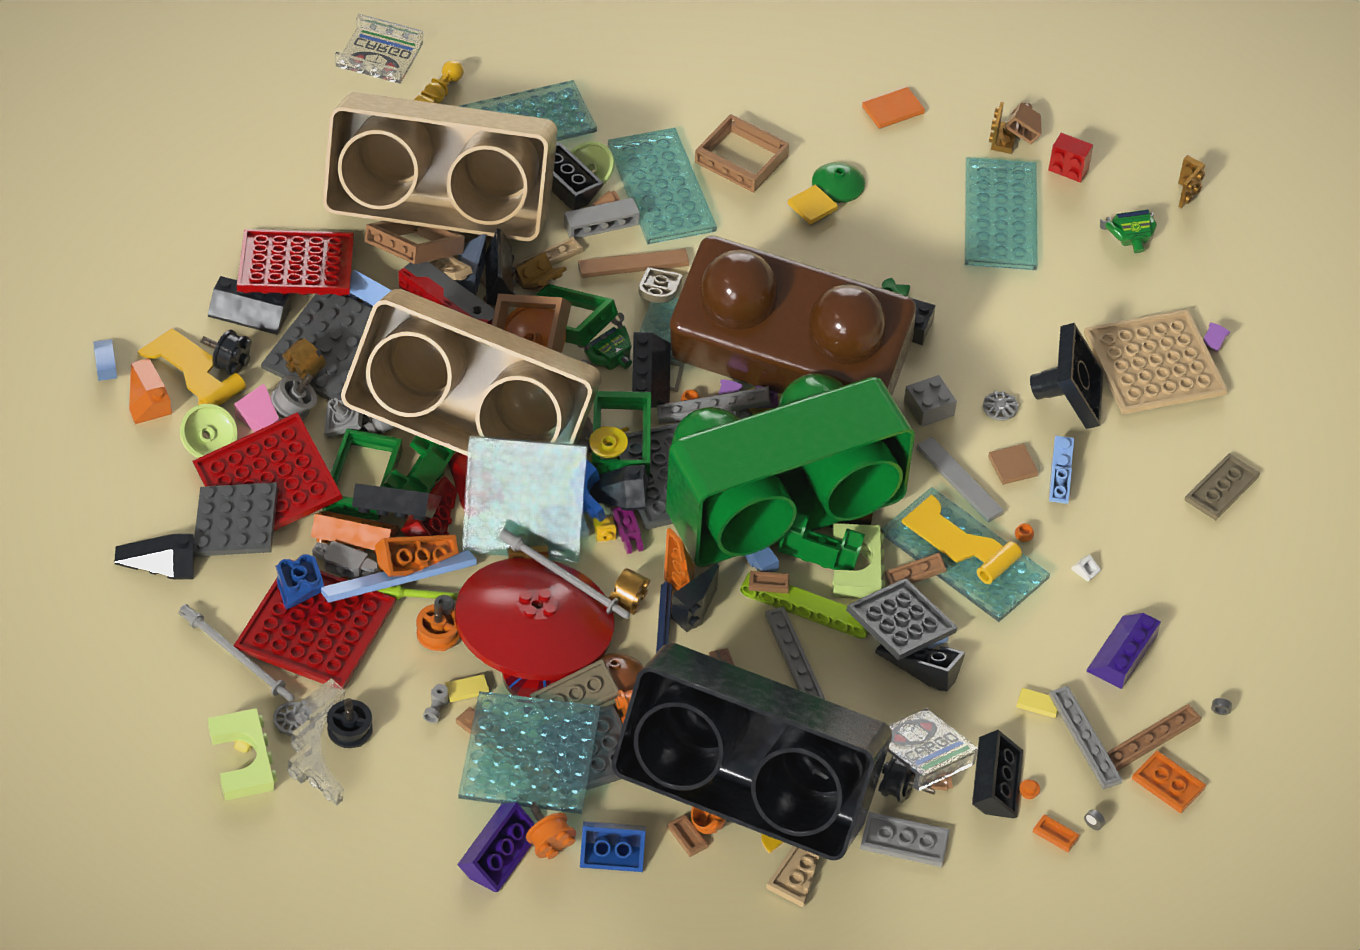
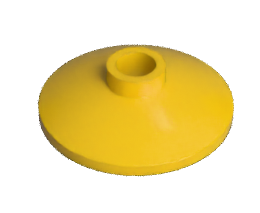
(608, 442)

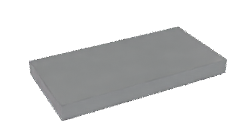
(905, 839)

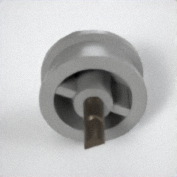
(294, 396)

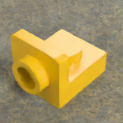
(605, 529)

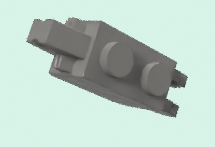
(344, 560)

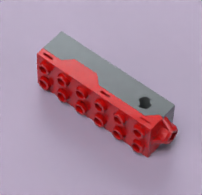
(434, 285)

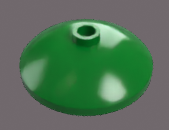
(839, 181)

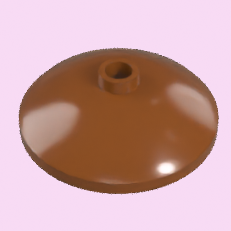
(623, 669)

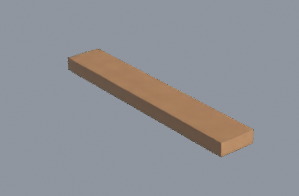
(633, 263)
(1153, 736)

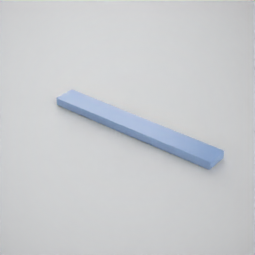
(382, 580)

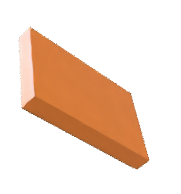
(893, 107)
(1169, 781)

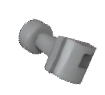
(439, 697)

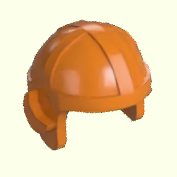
(706, 822)

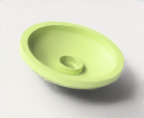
(596, 157)
(210, 420)

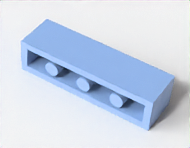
(366, 289)

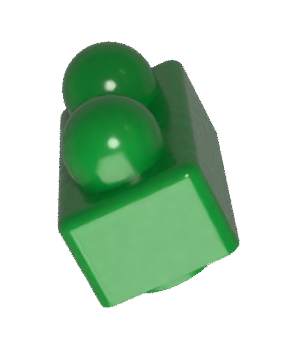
(816, 454)

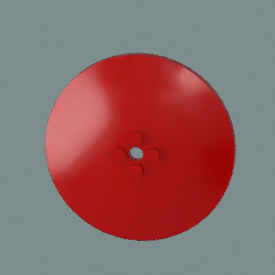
(512, 636)

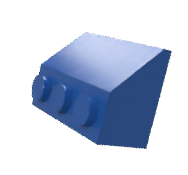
(612, 846)

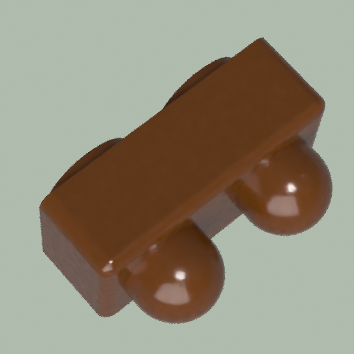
(784, 319)

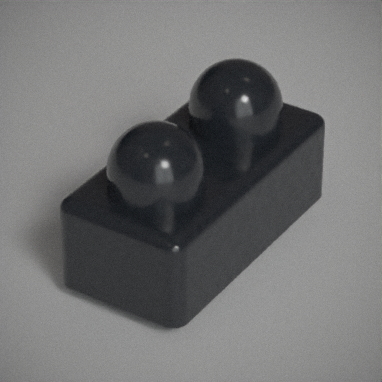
(750, 750)

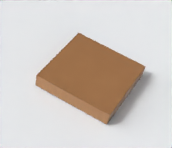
(1013, 464)

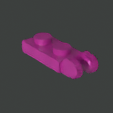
(627, 528)

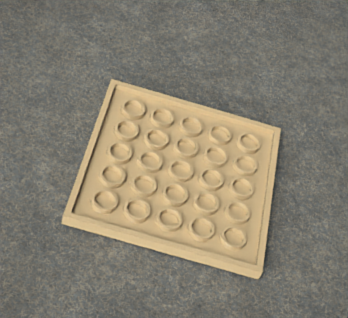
(1155, 361)

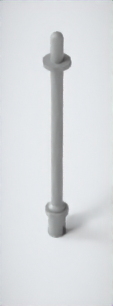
(518, 544)
(197, 620)

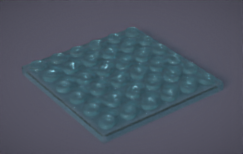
(528, 490)
(530, 752)

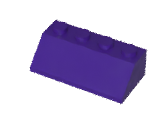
(1124, 648)
(498, 847)

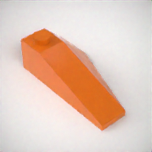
(147, 393)
(411, 554)
(678, 565)

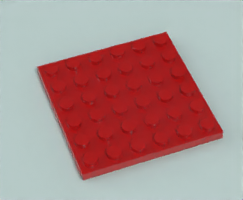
(295, 262)
(278, 455)
(316, 636)

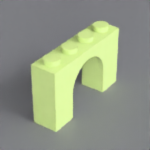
(865, 581)
(244, 727)

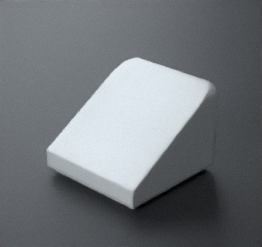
(1086, 568)

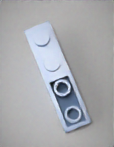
(1061, 469)

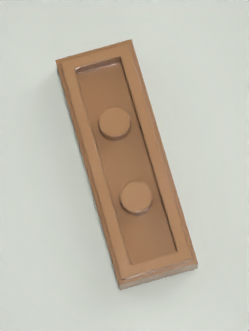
(917, 570)

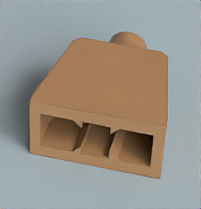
(1025, 123)

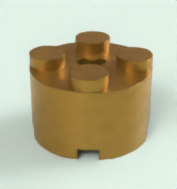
(303, 359)
(630, 589)

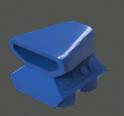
(298, 580)

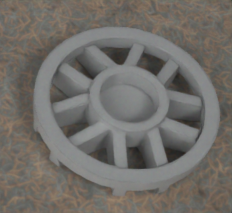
(1000, 405)
(287, 718)

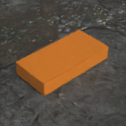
(1056, 833)

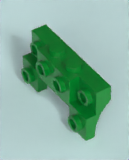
(426, 469)
(820, 548)

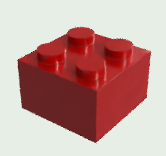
(1070, 157)

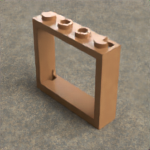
(731, 171)
(388, 238)
(560, 318)

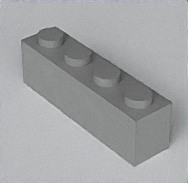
(601, 218)

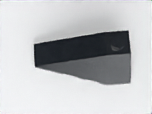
(623, 488)
(164, 555)
(931, 666)

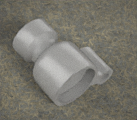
(376, 426)

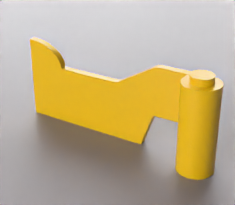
(195, 366)
(957, 544)

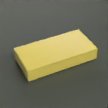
(466, 688)
(1036, 702)

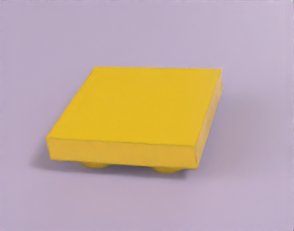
(812, 204)

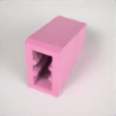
(256, 409)

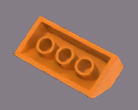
(350, 530)

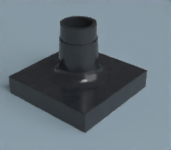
(1076, 377)

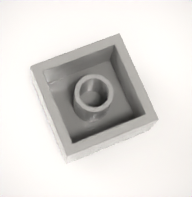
(930, 400)

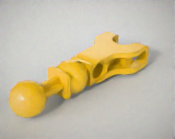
(437, 89)

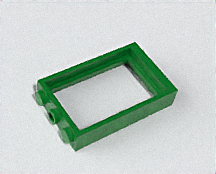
(603, 314)
(626, 401)
(368, 440)

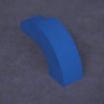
(590, 504)

